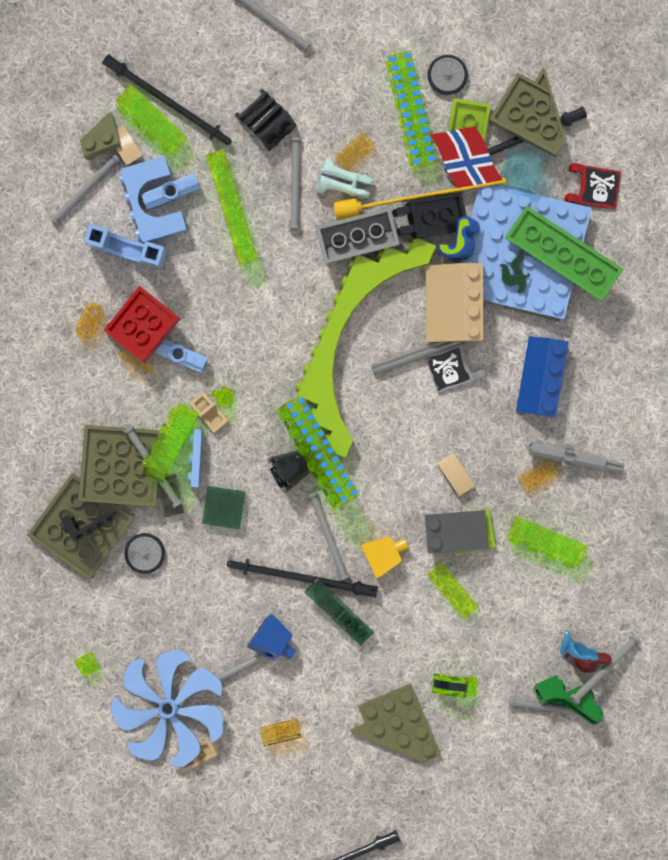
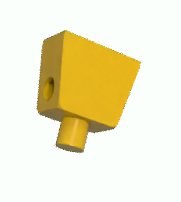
(383, 554)

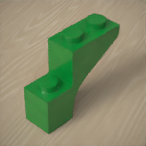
(553, 691)

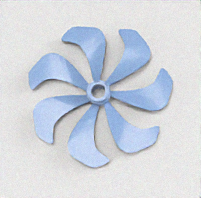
(188, 743)

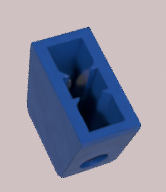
(272, 639)

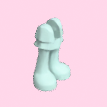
(327, 183)

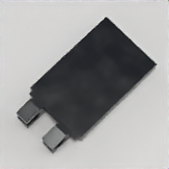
(431, 215)

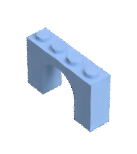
(136, 179)
(105, 241)

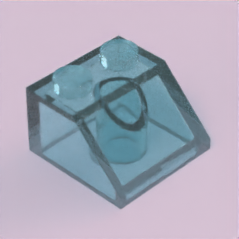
(522, 170)

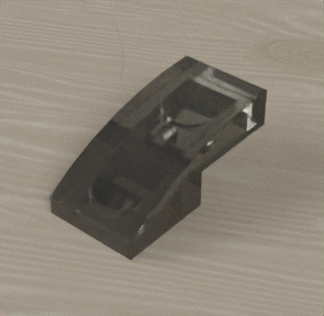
(166, 502)

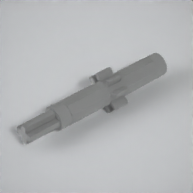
(569, 456)

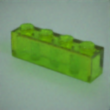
(148, 117)
(170, 442)
(546, 541)

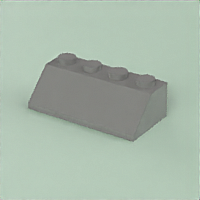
(357, 235)

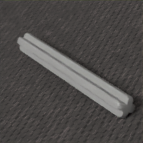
(412, 356)

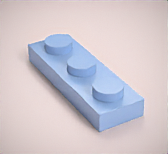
(195, 458)

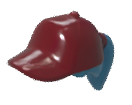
(582, 657)

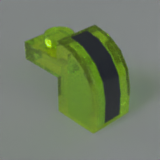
(454, 685)

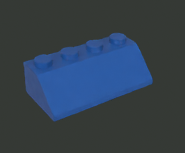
(542, 376)

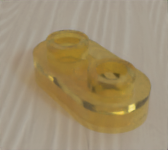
(89, 321)

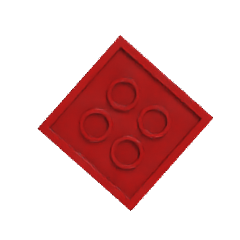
(142, 324)

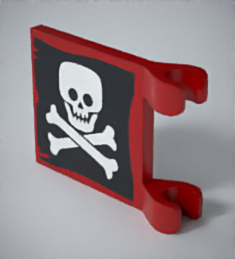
(597, 186)

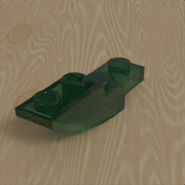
(339, 611)

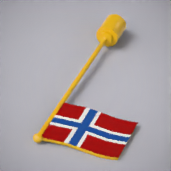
(464, 159)

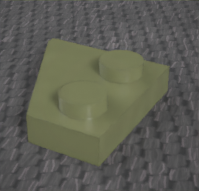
(101, 138)

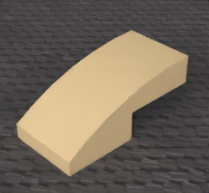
(128, 150)
(209, 412)
(456, 474)
(207, 751)

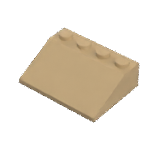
(455, 302)

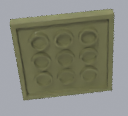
(114, 469)
(90, 552)

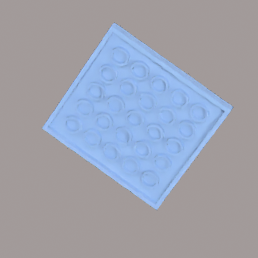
(496, 212)

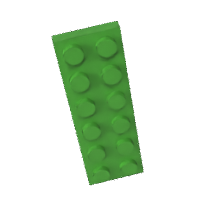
(564, 253)

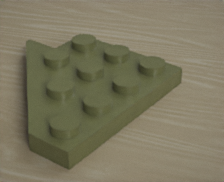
(531, 113)
(398, 724)

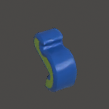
(464, 241)

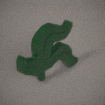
(512, 280)

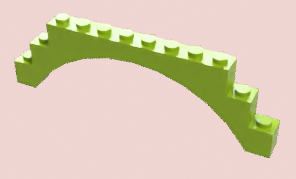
(362, 279)

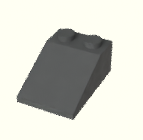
(456, 531)

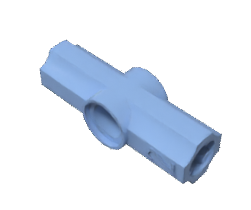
(158, 196)
(190, 359)

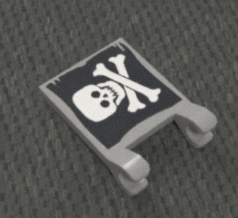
(451, 367)

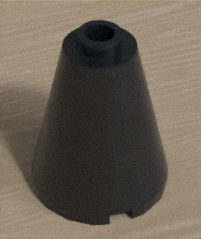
(288, 469)

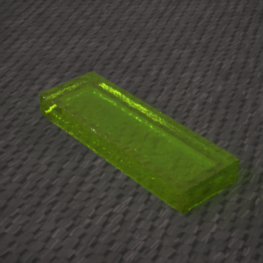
(452, 590)

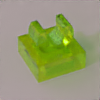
(224, 396)

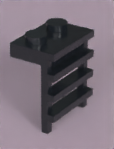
(273, 126)
(71, 526)

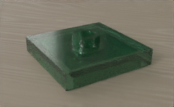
(223, 507)

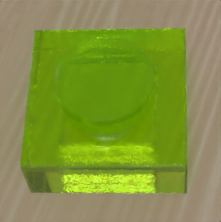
(87, 664)

